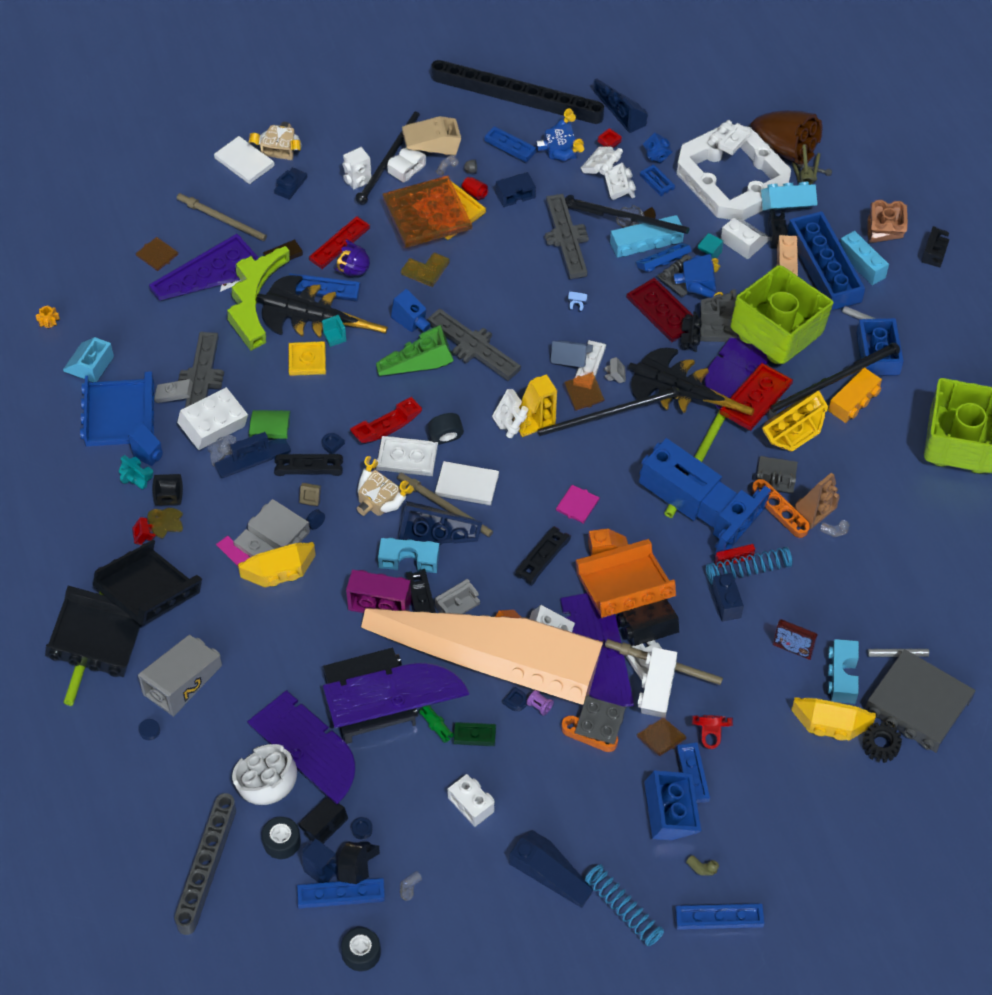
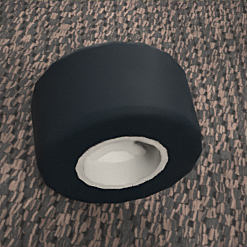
(445, 428)
(275, 832)
(357, 941)

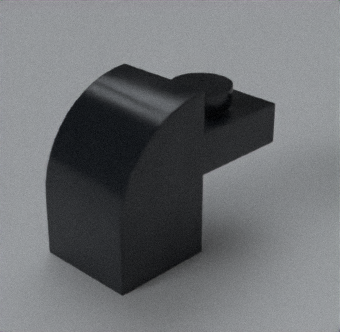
(354, 861)

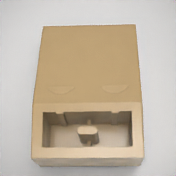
(433, 135)

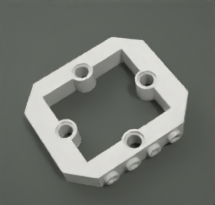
(705, 183)

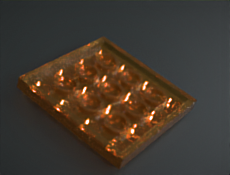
(427, 211)

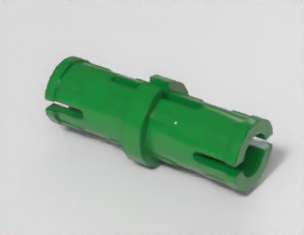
(436, 723)

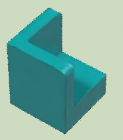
(711, 245)
(334, 330)

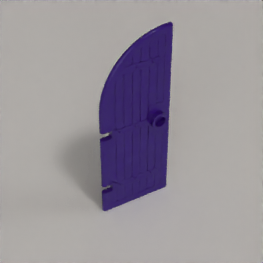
(734, 368)
(611, 675)
(384, 694)
(317, 755)

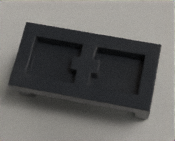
(776, 227)
(936, 247)
(324, 820)

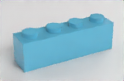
(644, 237)

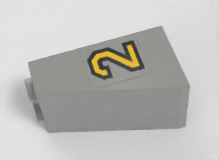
(179, 674)

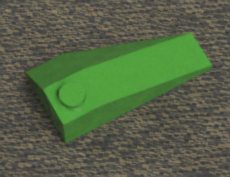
(425, 353)

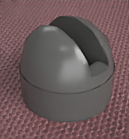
(471, 166)

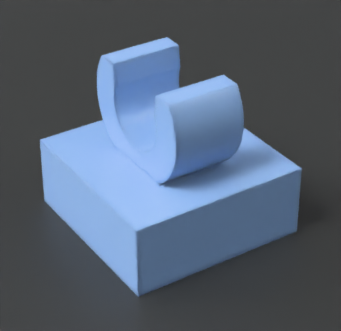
(577, 298)

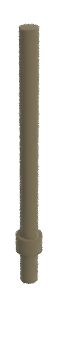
(195, 204)
(440, 501)
(626, 649)

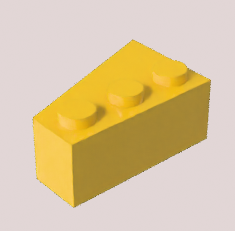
(541, 401)

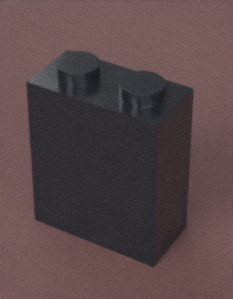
(649, 622)

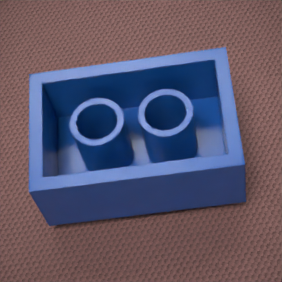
(875, 335)

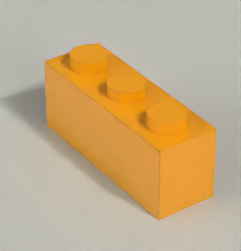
(855, 395)

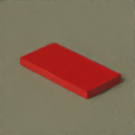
(758, 392)

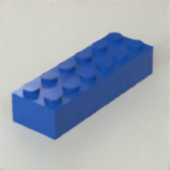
(826, 260)

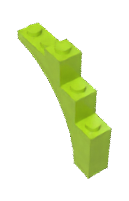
(253, 276)

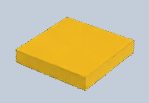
(307, 358)

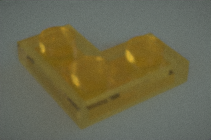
(426, 273)

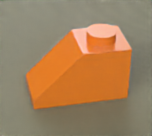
(605, 540)

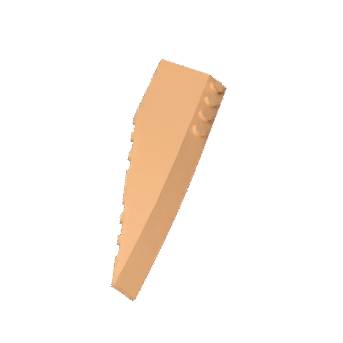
(498, 646)

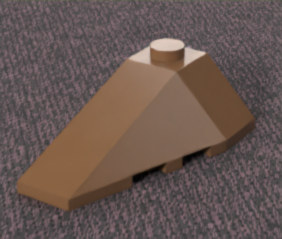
(819, 501)

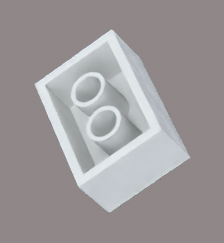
(212, 418)
(657, 682)

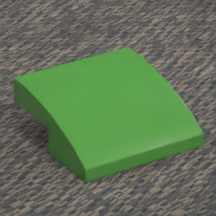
(272, 422)

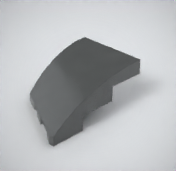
(716, 317)

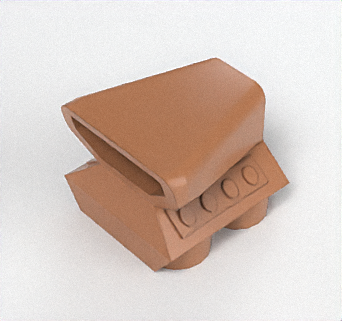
(887, 221)

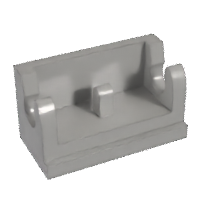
(458, 599)

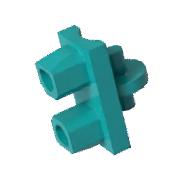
(132, 472)

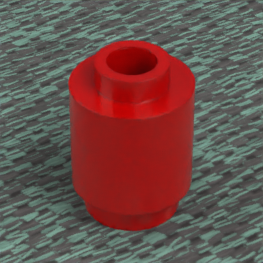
(475, 188)

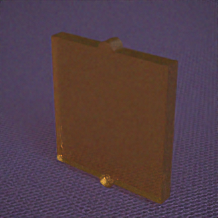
(157, 253)
(584, 391)
(661, 736)

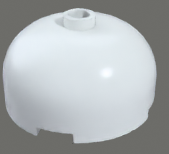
(265, 775)

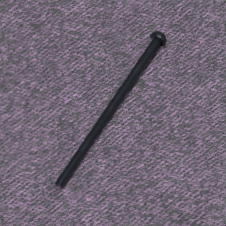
(361, 198)
(600, 210)
(892, 348)
(674, 392)

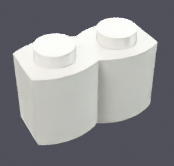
(406, 164)

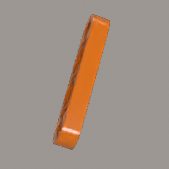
(783, 505)

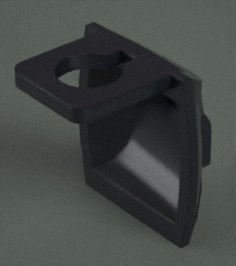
(167, 489)

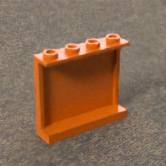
(624, 578)

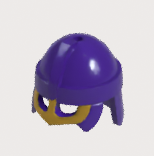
(353, 260)

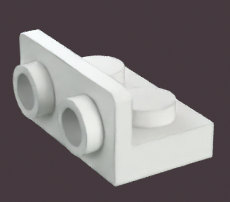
(620, 181)

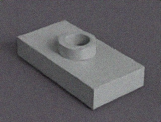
(173, 391)
(251, 544)

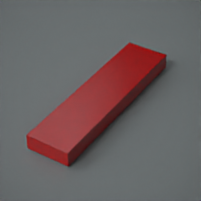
(333, 246)

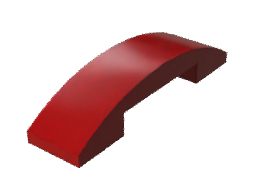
(389, 423)

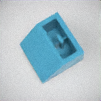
(90, 359)

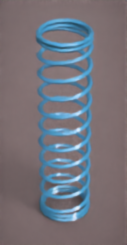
(710, 570)
(588, 879)

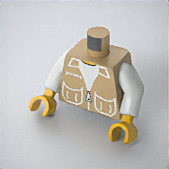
(278, 141)
(378, 492)

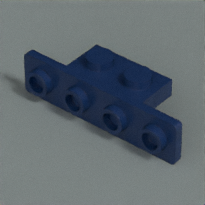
(250, 453)

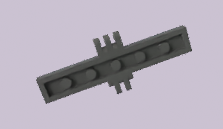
(566, 236)
(474, 344)
(202, 373)

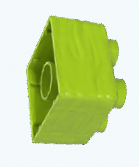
(780, 314)
(960, 426)

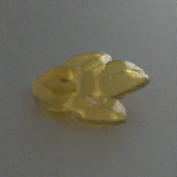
(165, 521)

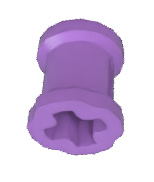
(540, 702)

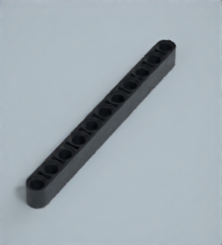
(516, 91)

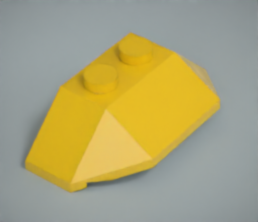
(797, 422)
(278, 564)
(832, 718)

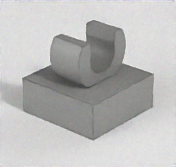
(616, 371)

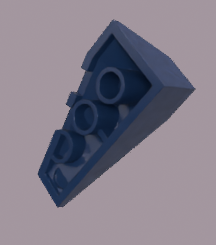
(625, 110)
(435, 525)
(546, 864)

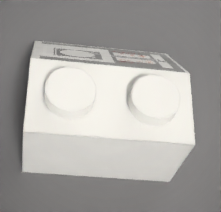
(743, 237)

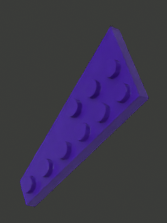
(205, 271)

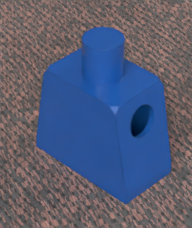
(409, 312)

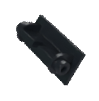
(692, 325)

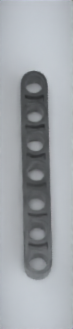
(205, 872)

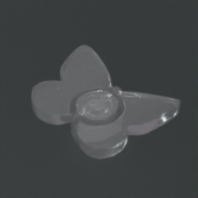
(220, 448)

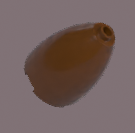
(788, 131)

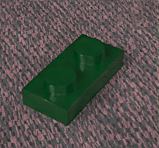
(474, 734)

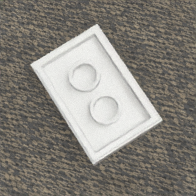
(244, 160)
(407, 456)
(467, 483)

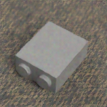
(278, 525)

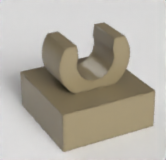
(310, 494)

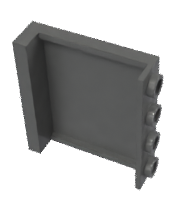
(919, 700)

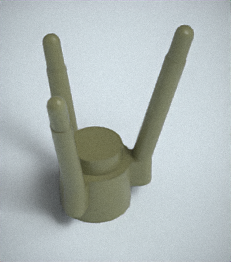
(806, 173)

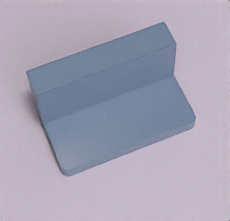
(570, 353)

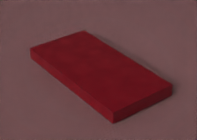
(659, 308)

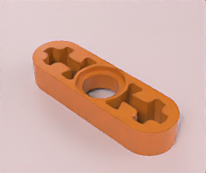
(592, 742)

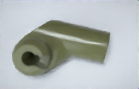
(703, 869)

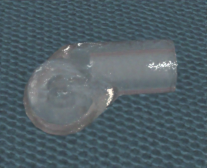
(450, 160)
(835, 531)
(407, 886)

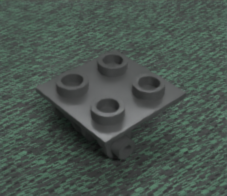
(667, 275)
(778, 473)
(600, 720)

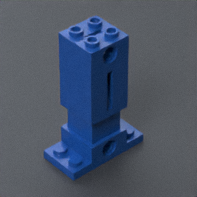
(700, 494)

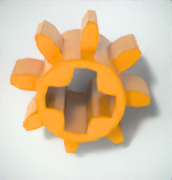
(47, 316)

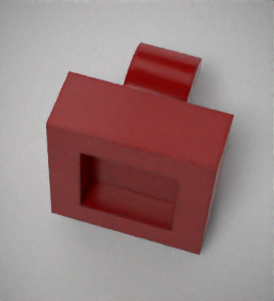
(609, 138)
(142, 531)

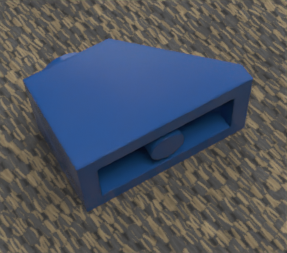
(145, 444)

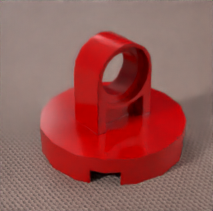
(712, 724)

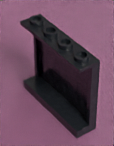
(145, 584)
(93, 633)
(361, 666)

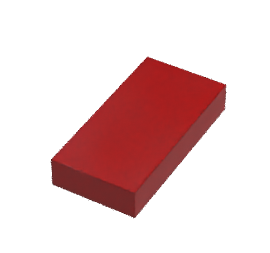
(734, 553)

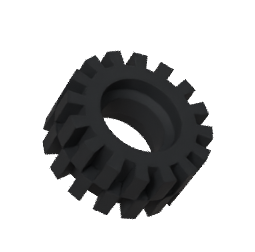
(887, 733)

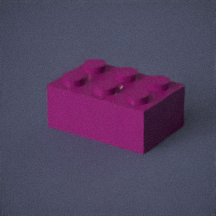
(377, 592)

